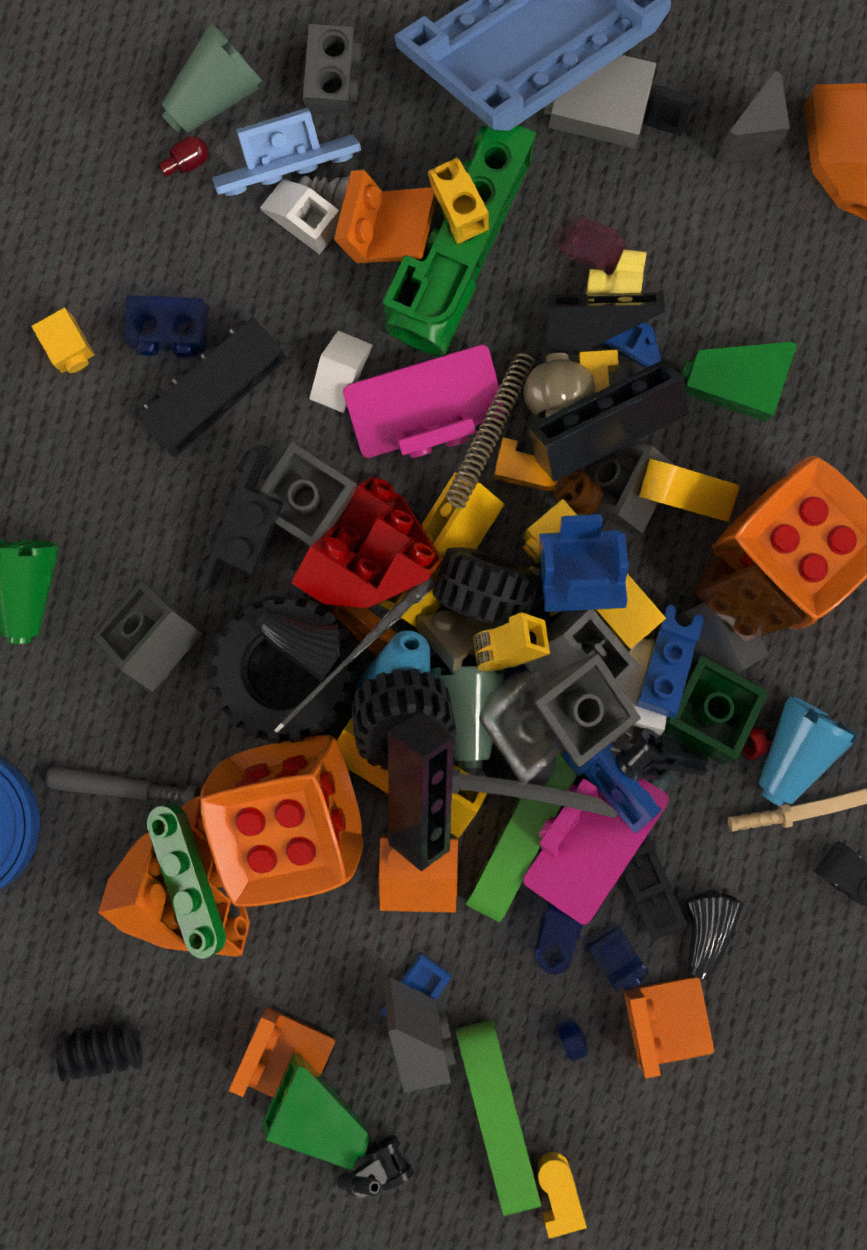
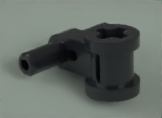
(382, 1169)

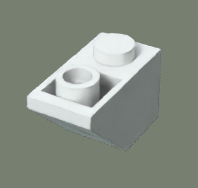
(302, 214)

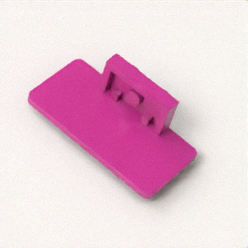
(423, 403)
(585, 854)

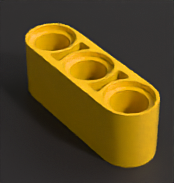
(689, 490)

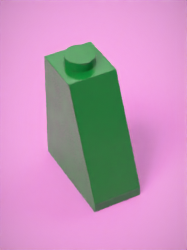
(740, 377)
(314, 1118)

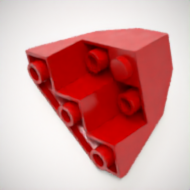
(370, 552)

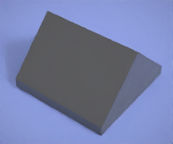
(759, 127)
(720, 642)
(585, 707)

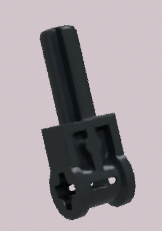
(657, 755)

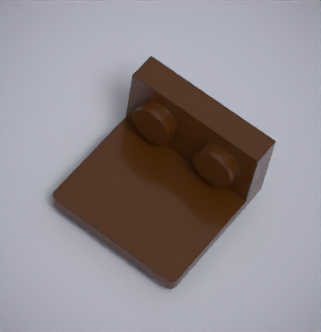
(747, 600)

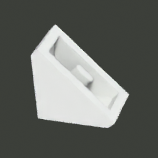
(338, 366)

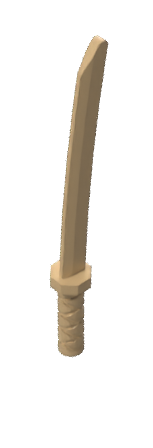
(788, 814)

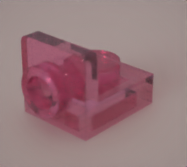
(595, 245)

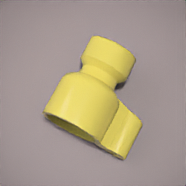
(625, 278)

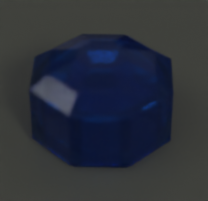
(573, 1039)

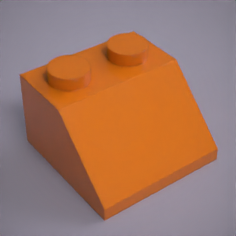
(409, 889)

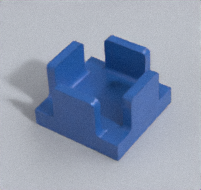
(583, 566)

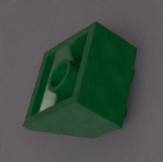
(716, 711)

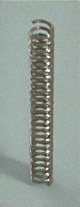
(508, 375)

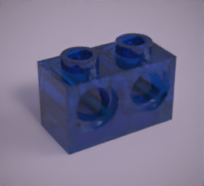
(169, 314)

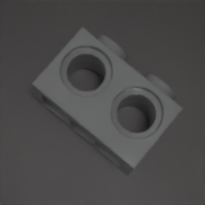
(327, 70)

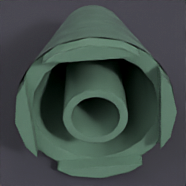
(209, 83)
(468, 695)

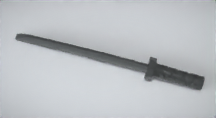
(530, 792)

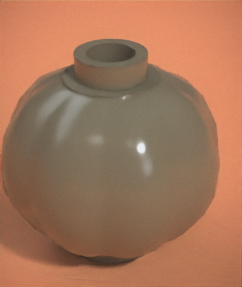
(556, 385)

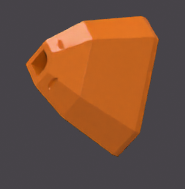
(839, 143)
(140, 902)

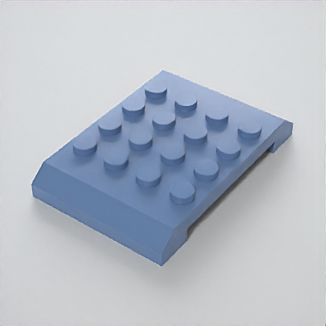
(525, 53)

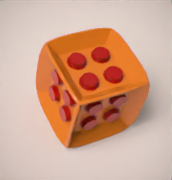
(804, 537)
(282, 821)

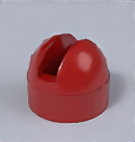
(761, 744)

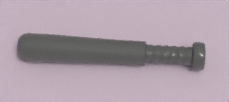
(109, 785)

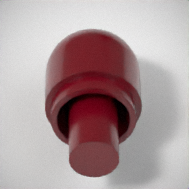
(185, 155)

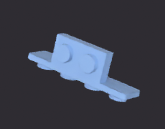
(282, 147)

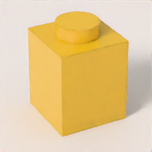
(63, 341)

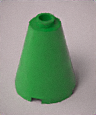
(25, 586)

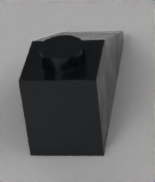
(588, 320)

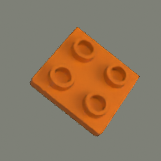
(383, 223)
(668, 1023)
(272, 1049)

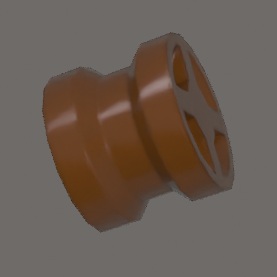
(579, 492)

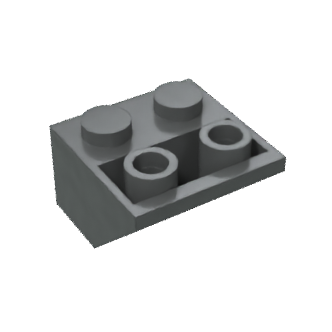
(578, 635)

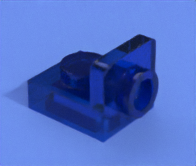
(618, 960)

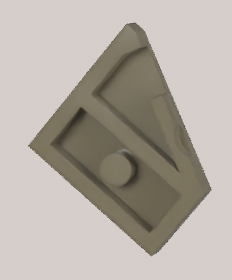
(451, 635)

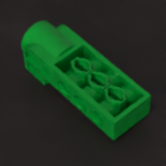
(448, 273)

